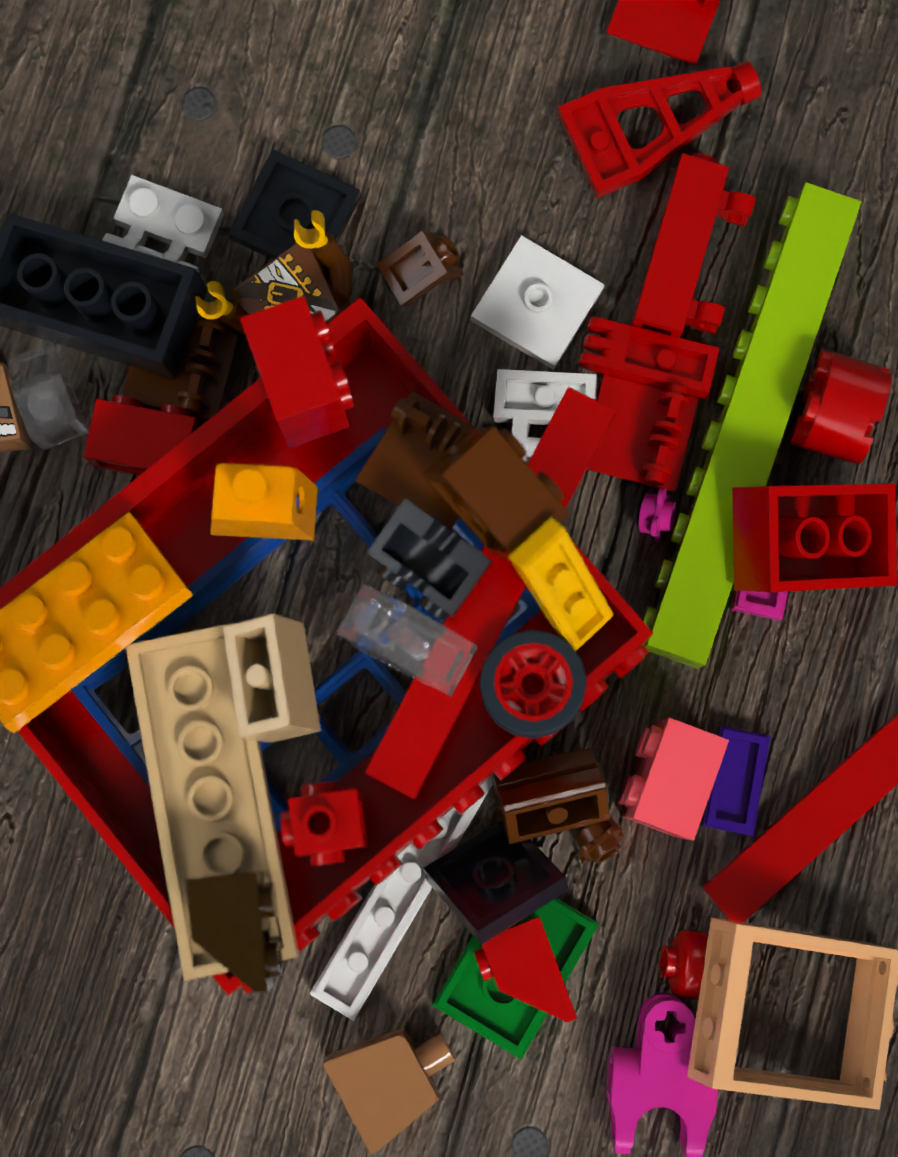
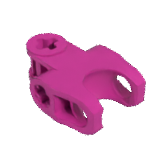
(657, 1077)

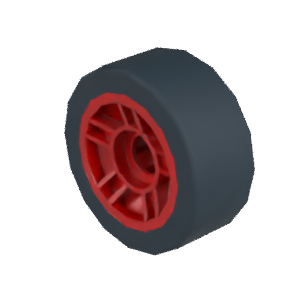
(560, 675)

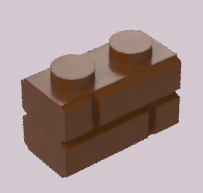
(551, 796)

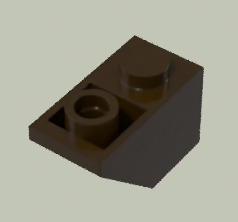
(233, 926)

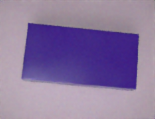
(738, 783)

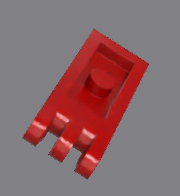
(649, 357)

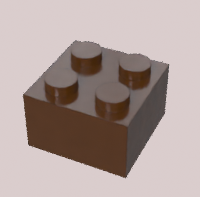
(495, 489)

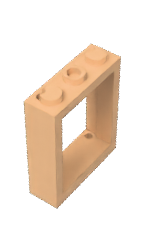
(722, 1007)

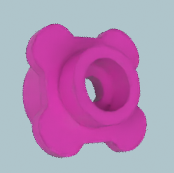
(657, 514)

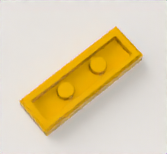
(561, 584)

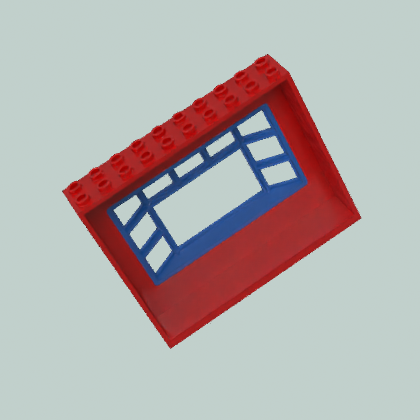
(173, 503)

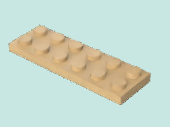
(204, 781)

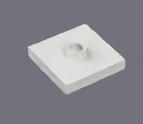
(537, 302)

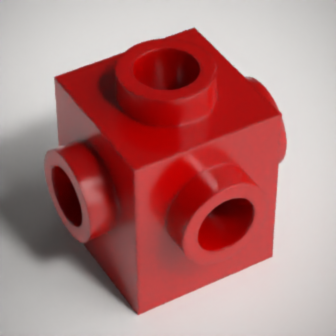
(346, 827)

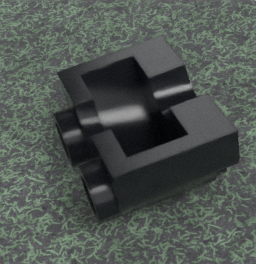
(430, 558)

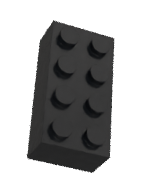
(96, 296)

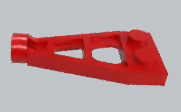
(600, 140)

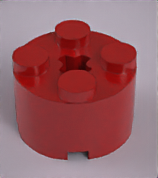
(841, 407)

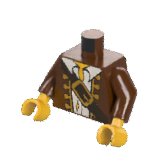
(309, 268)

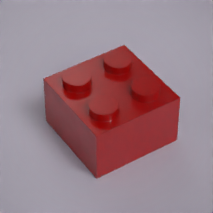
(294, 366)

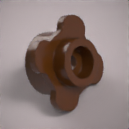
(598, 842)

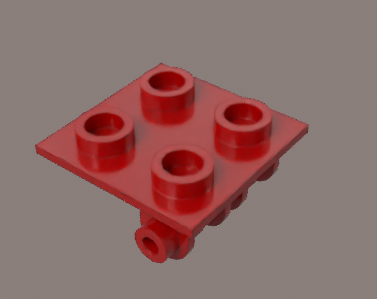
(665, 26)
(647, 433)

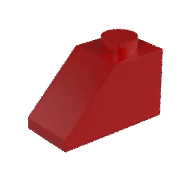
(526, 968)

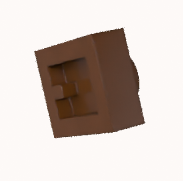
(420, 266)

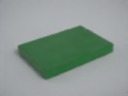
(498, 1015)

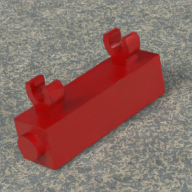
(681, 245)

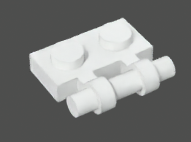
(166, 217)
(533, 398)

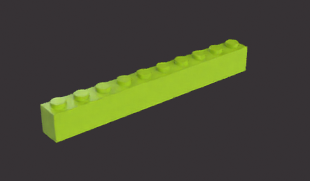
(752, 420)

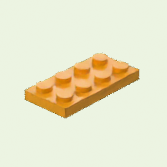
(82, 618)

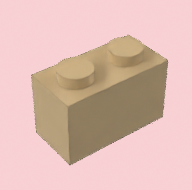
(271, 679)

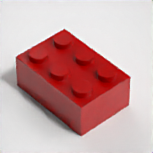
(814, 537)

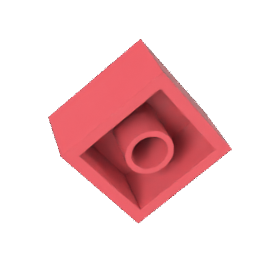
(672, 777)

